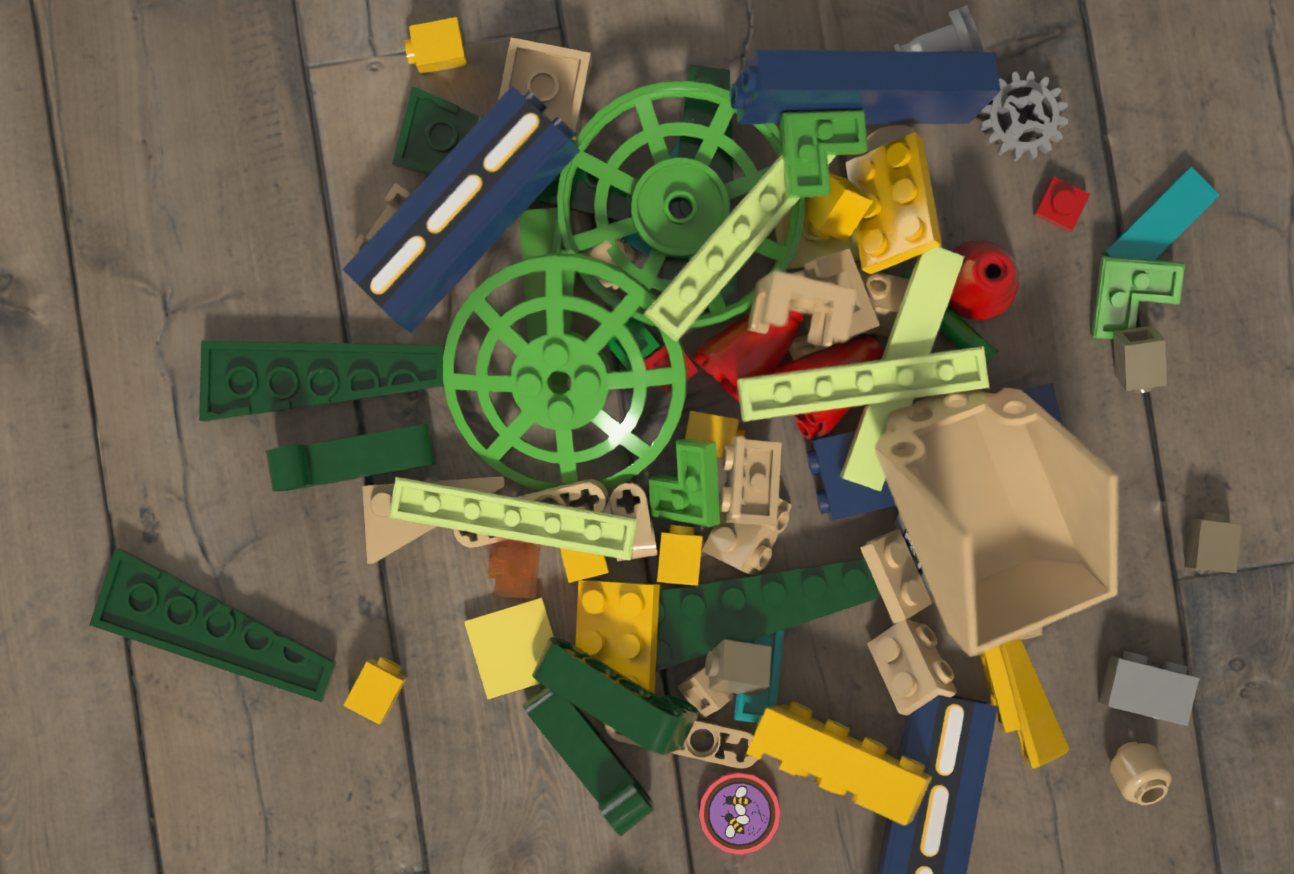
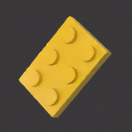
(903, 209)
(620, 627)

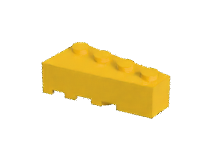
(840, 761)

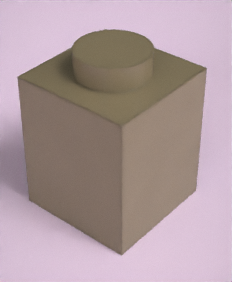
(1140, 359)
(1213, 543)
(739, 667)

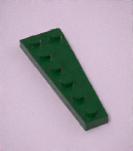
(282, 376)

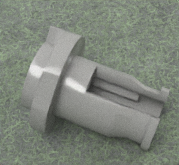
(956, 37)

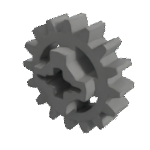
(1037, 124)

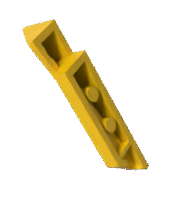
(1022, 703)

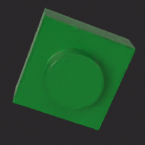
(642, 336)

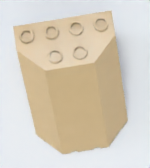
(1001, 512)

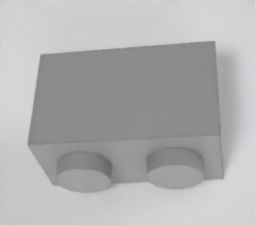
(1148, 689)

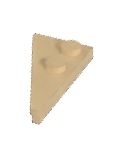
(389, 534)

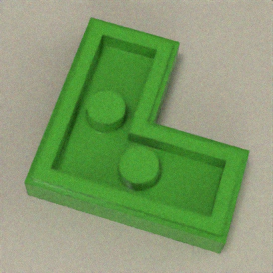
(808, 141)
(1125, 283)
(695, 492)

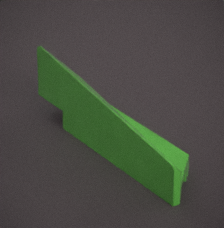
(542, 236)

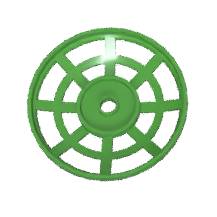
(661, 184)
(568, 353)

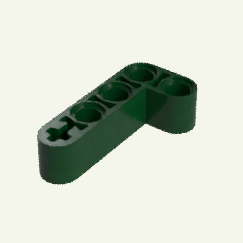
(350, 458)
(614, 699)
(592, 760)

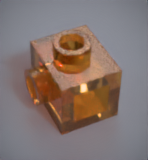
(515, 570)

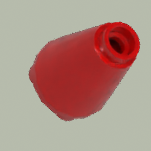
(974, 293)
(851, 352)
(746, 354)

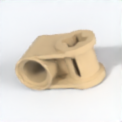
(645, 538)

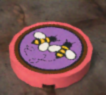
(739, 812)

